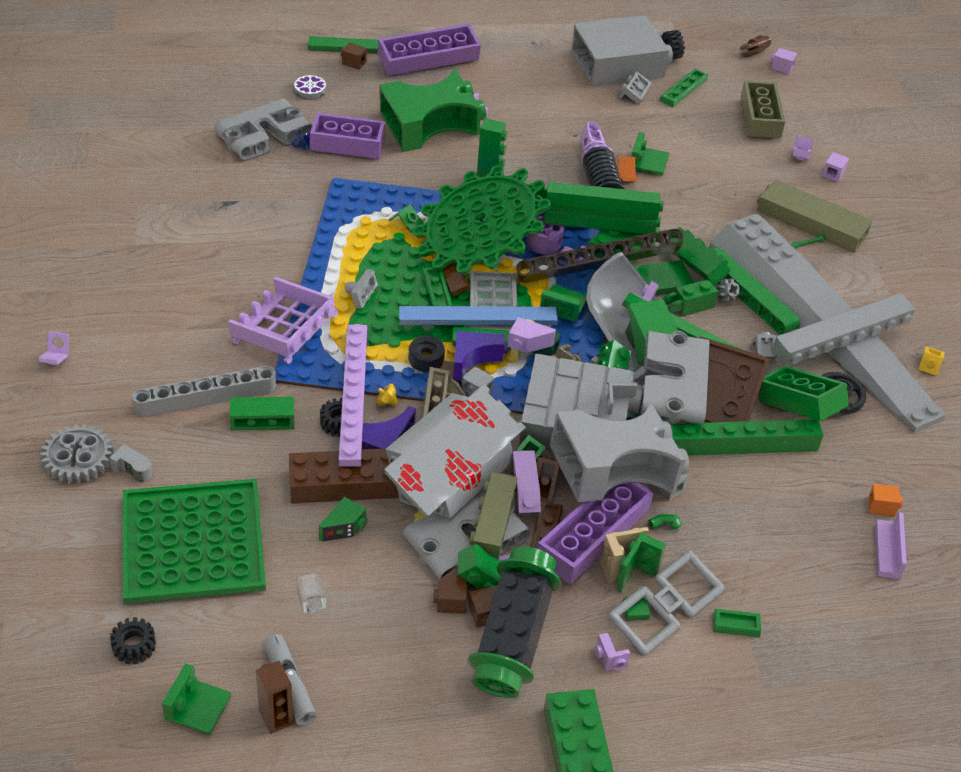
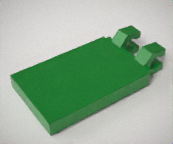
(665, 274)

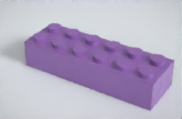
(428, 49)
(581, 535)

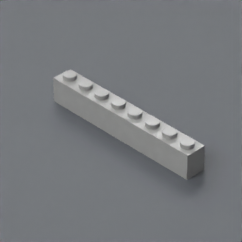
(843, 329)

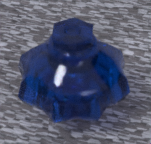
(302, 141)

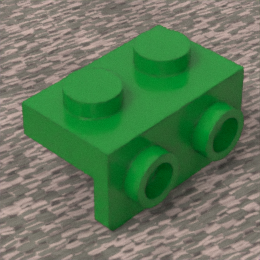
(614, 355)

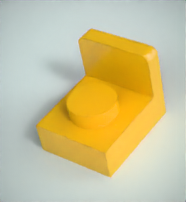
(931, 361)

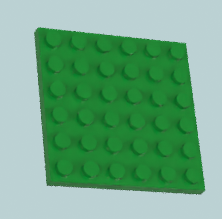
(192, 541)

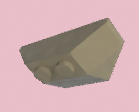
(438, 387)

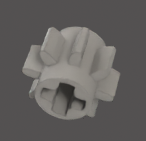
(728, 290)

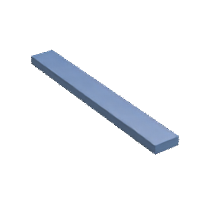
(474, 315)

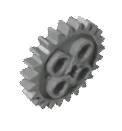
(62, 449)

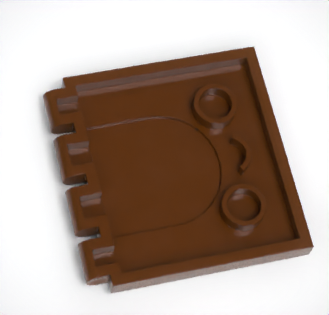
(732, 382)

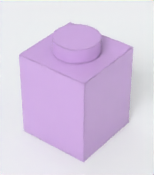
(783, 60)
(835, 167)

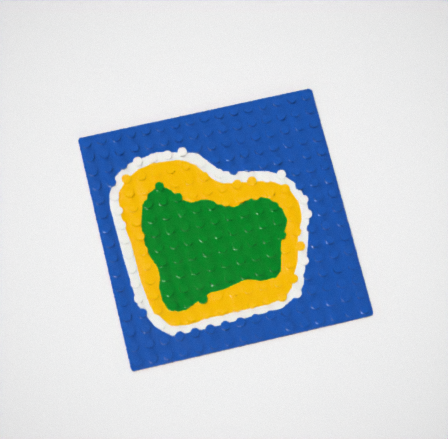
(357, 237)

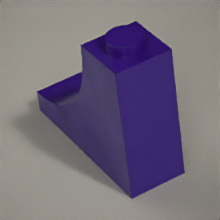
(477, 348)
(385, 433)

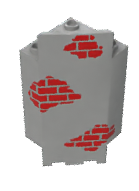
(452, 452)

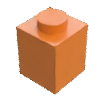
(884, 500)

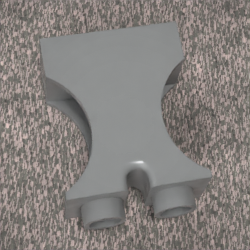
(607, 453)

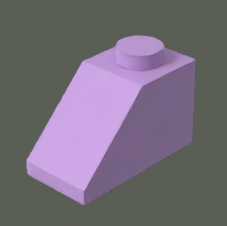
(530, 336)

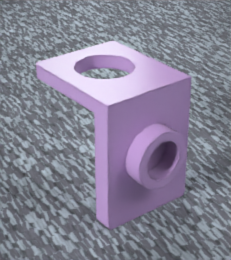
(55, 355)

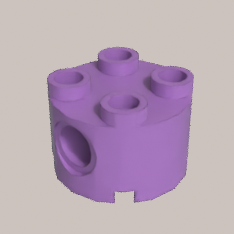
(548, 241)

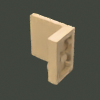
(615, 547)

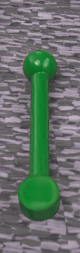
(820, 238)

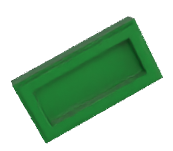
(736, 622)

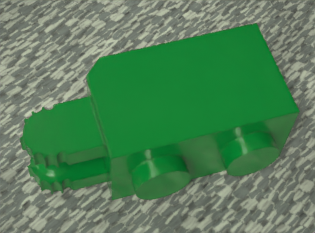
(692, 298)

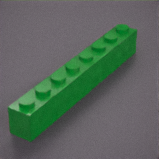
(748, 437)

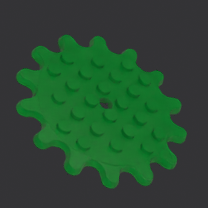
(508, 216)

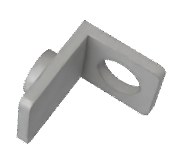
(620, 390)

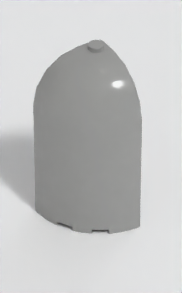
(605, 300)

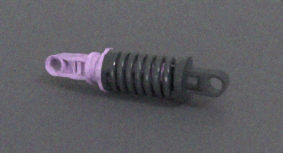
(598, 159)

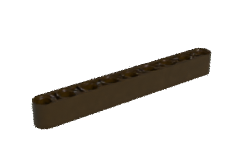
(606, 249)

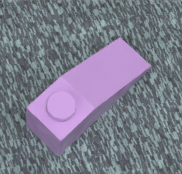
(527, 490)

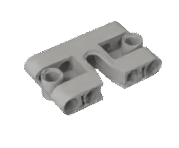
(247, 131)
(684, 377)
(441, 538)

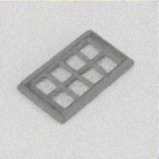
(493, 290)

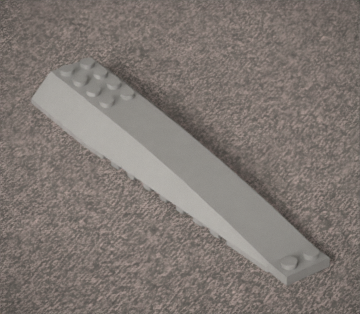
(806, 293)

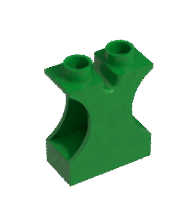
(422, 111)

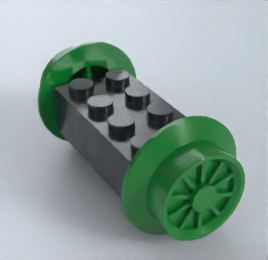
(514, 622)

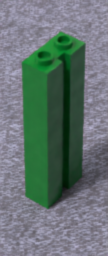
(603, 208)

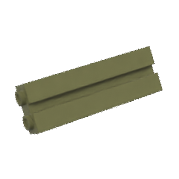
(814, 215)

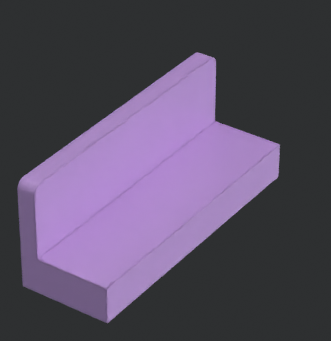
(890, 547)

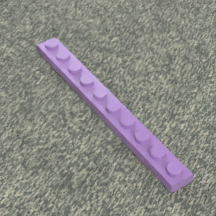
(353, 396)

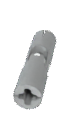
(302, 705)

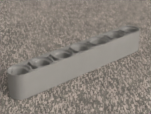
(203, 391)

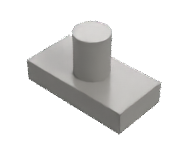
(362, 290)

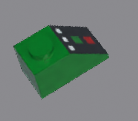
(343, 521)

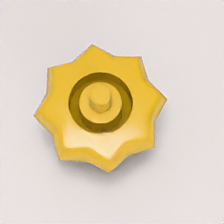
(387, 396)

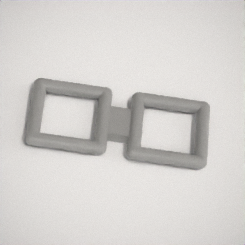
(666, 602)

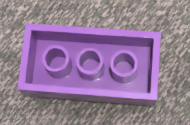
(347, 135)

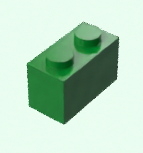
(478, 567)

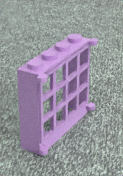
(249, 331)

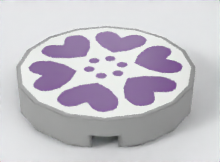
(310, 86)

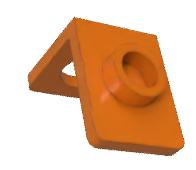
(626, 168)

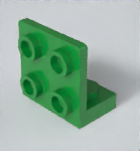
(648, 159)
(567, 302)
(644, 555)
(194, 702)

